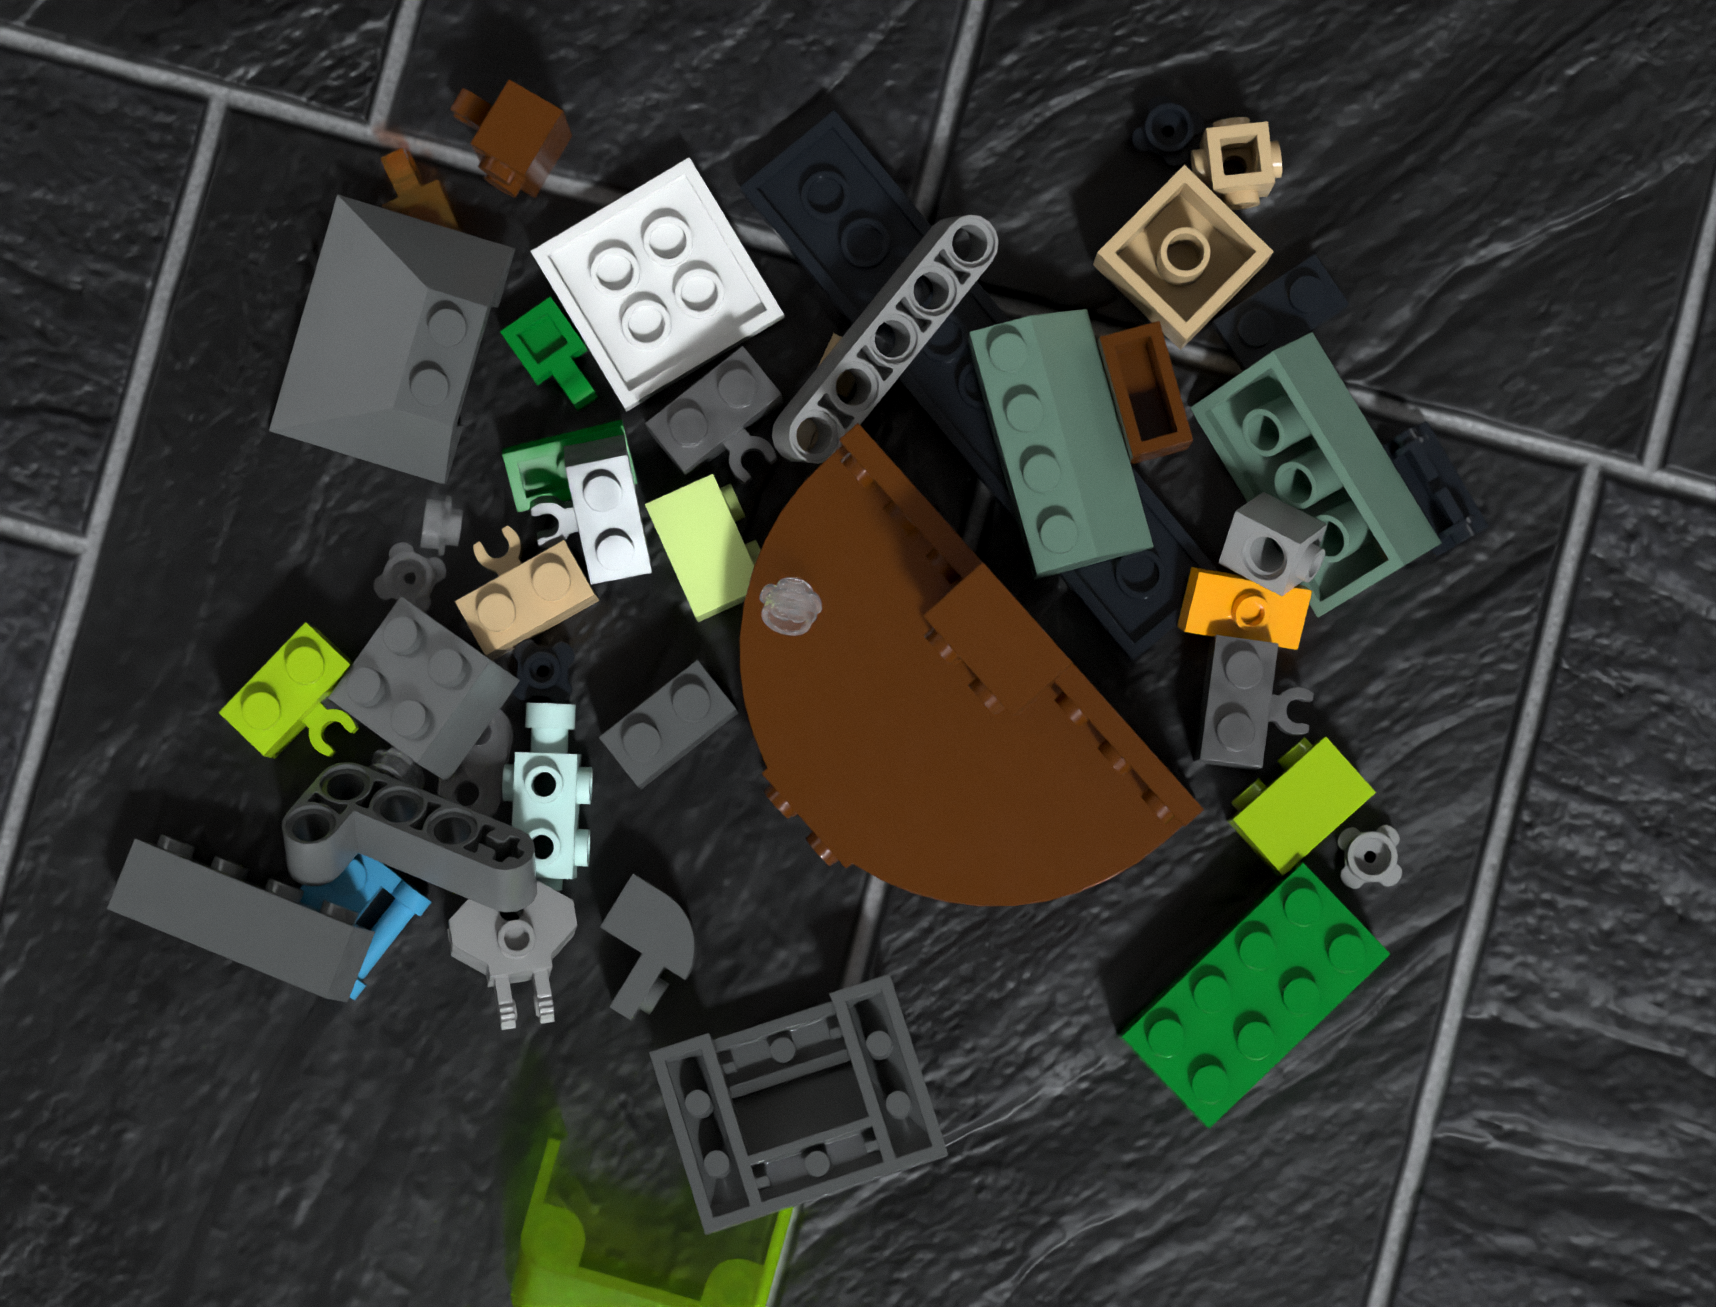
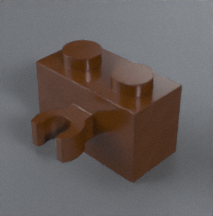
(515, 137)

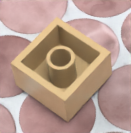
(1182, 257)

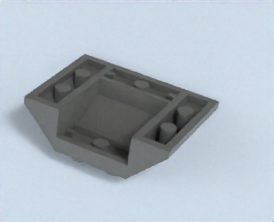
(390, 339)
(798, 1106)

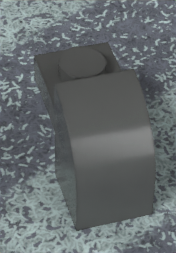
(661, 932)

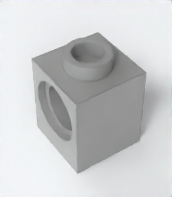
(1252, 551)

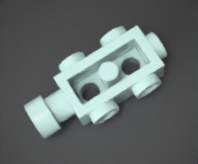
(559, 812)

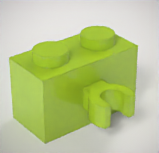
(292, 694)

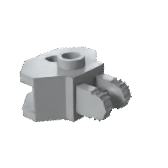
(515, 948)

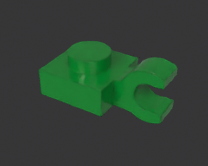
(548, 348)

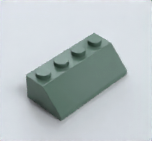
(1302, 439)
(1059, 441)

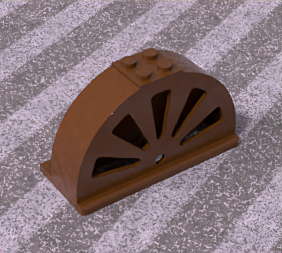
(932, 712)

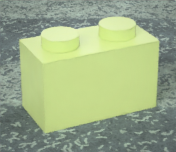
(705, 544)

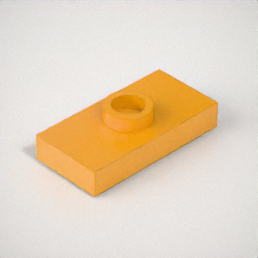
(1242, 609)

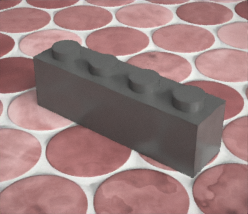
(241, 919)

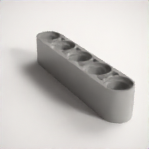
(912, 330)

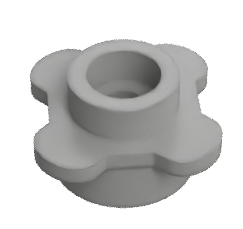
(1383, 844)

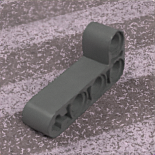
(411, 830)

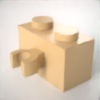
(524, 596)

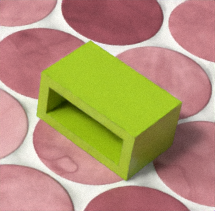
(1300, 804)

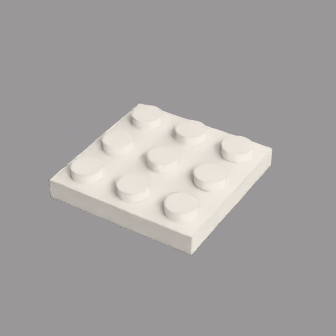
(657, 284)

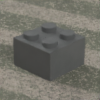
(423, 689)

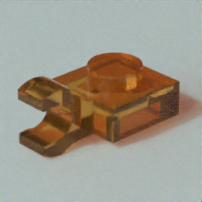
(414, 199)

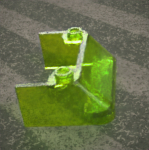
(554, 1242)

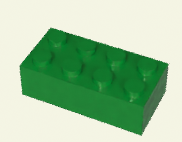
(1253, 994)

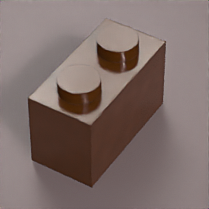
(1145, 392)

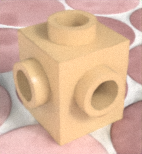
(1248, 145)

